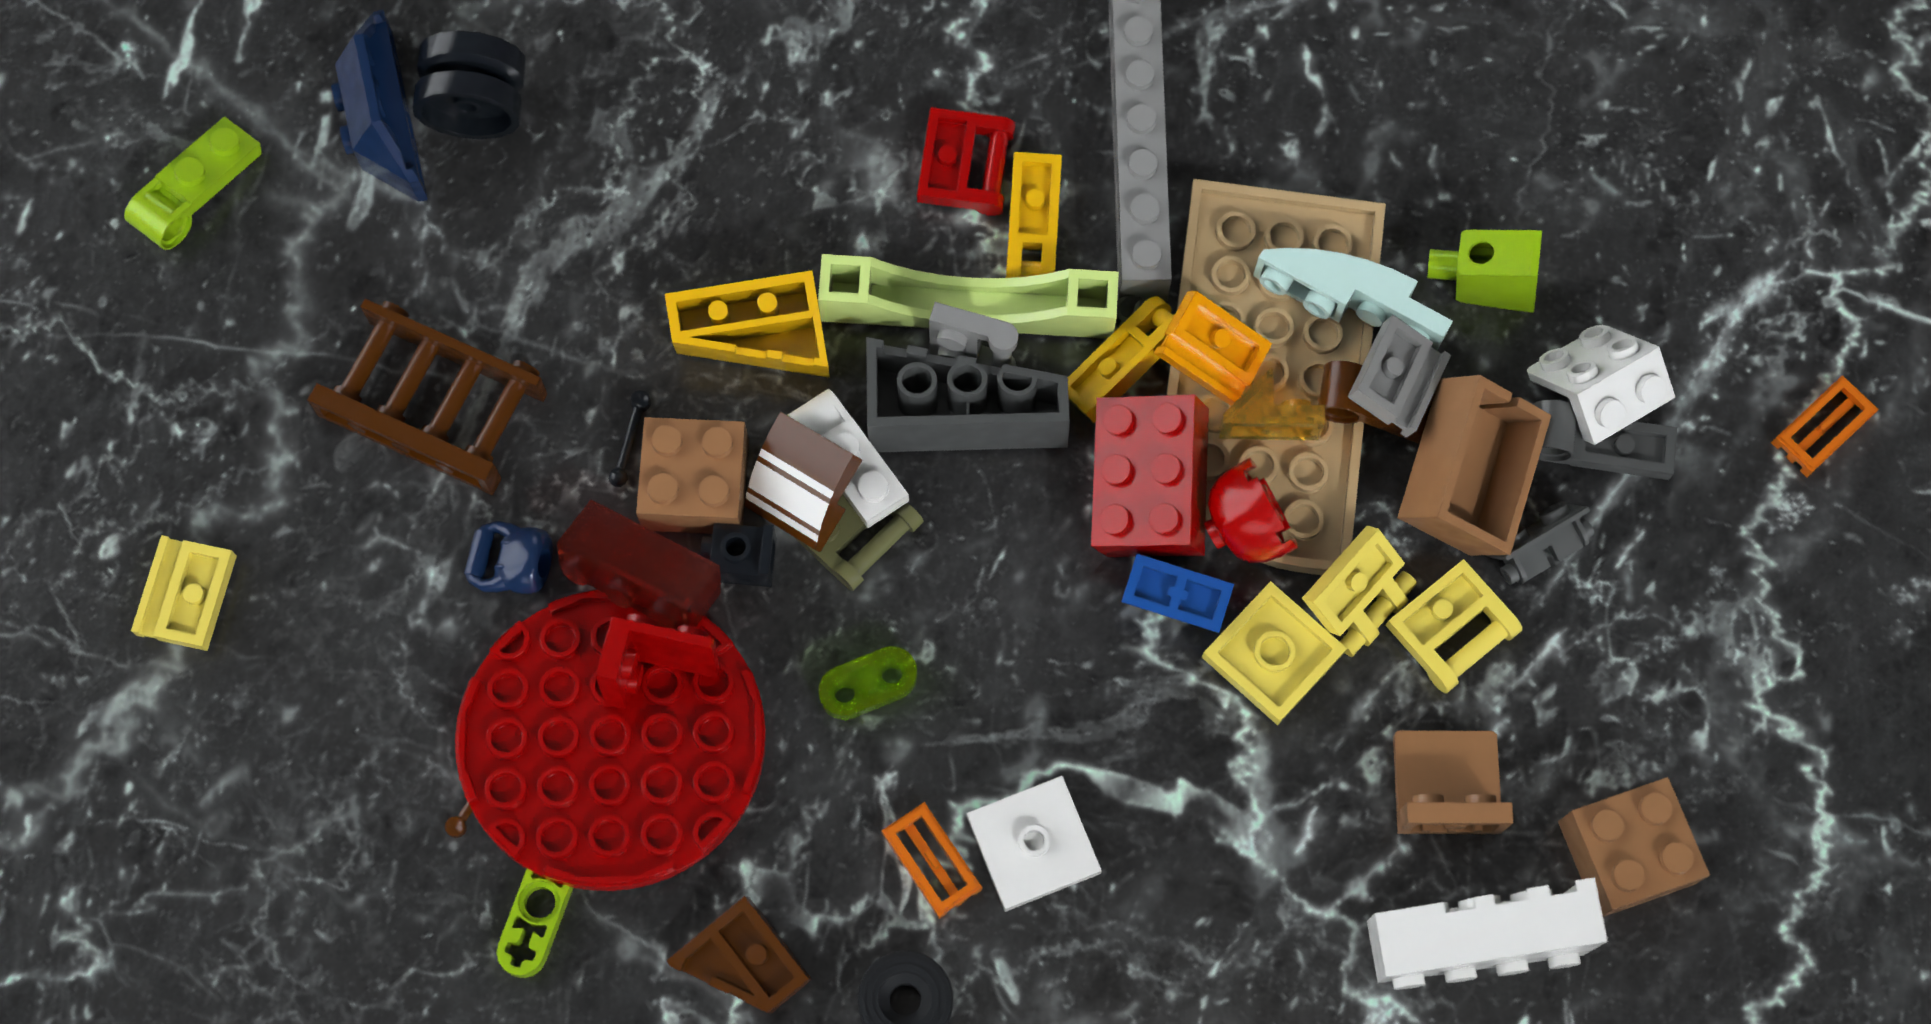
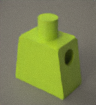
(1492, 268)

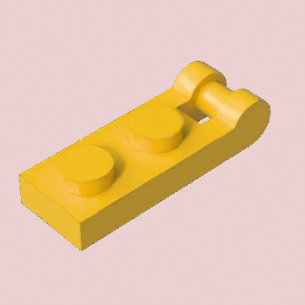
(1033, 213)
(1121, 357)

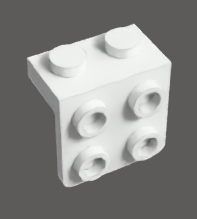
(1607, 379)

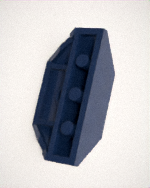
(378, 108)

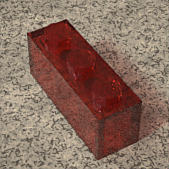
(638, 567)

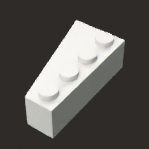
(1487, 935)

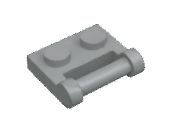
(961, 333)

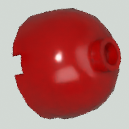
(1247, 516)

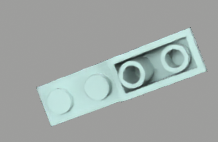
(1334, 281)

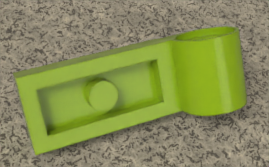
(169, 200)

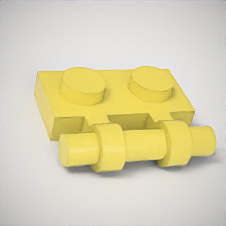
(1350, 585)

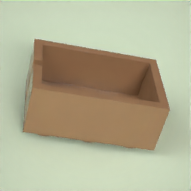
(1474, 466)

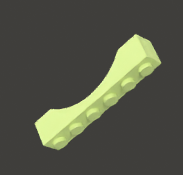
(891, 295)

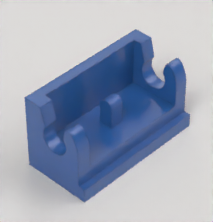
(1177, 593)

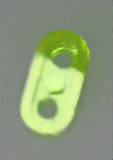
(866, 680)

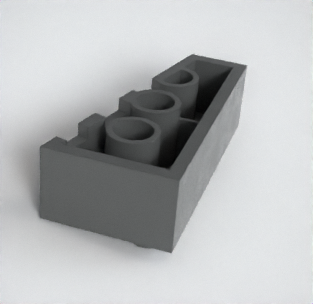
(959, 404)

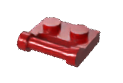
(949, 160)

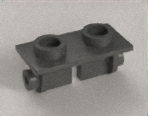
(1557, 529)

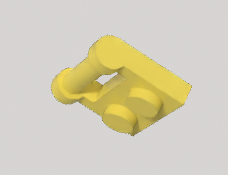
(1442, 613)

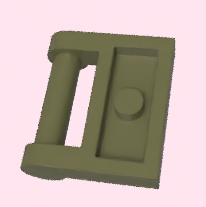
(848, 529)

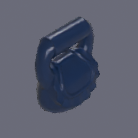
(521, 563)

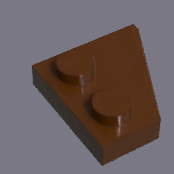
(743, 958)

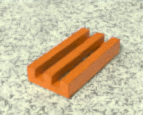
(1797, 453)
(955, 897)

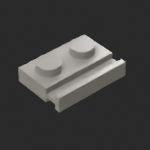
(1399, 376)

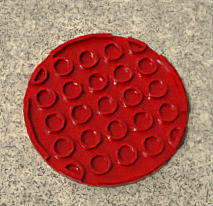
(600, 788)

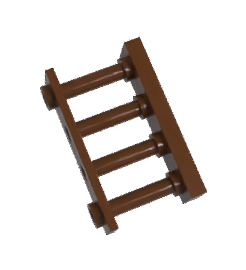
(430, 443)

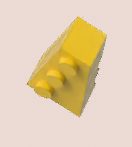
(752, 323)

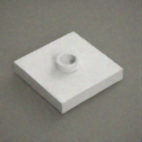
(1033, 843)

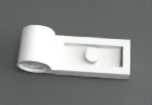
(873, 488)

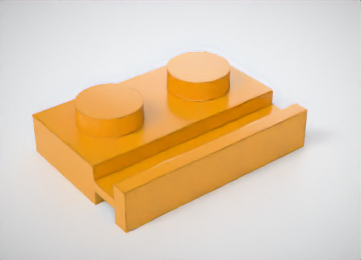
(1213, 347)

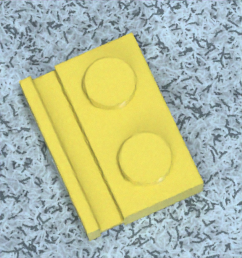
(184, 593)

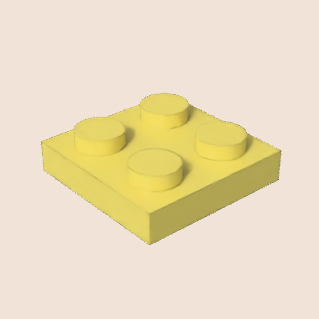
(1274, 652)

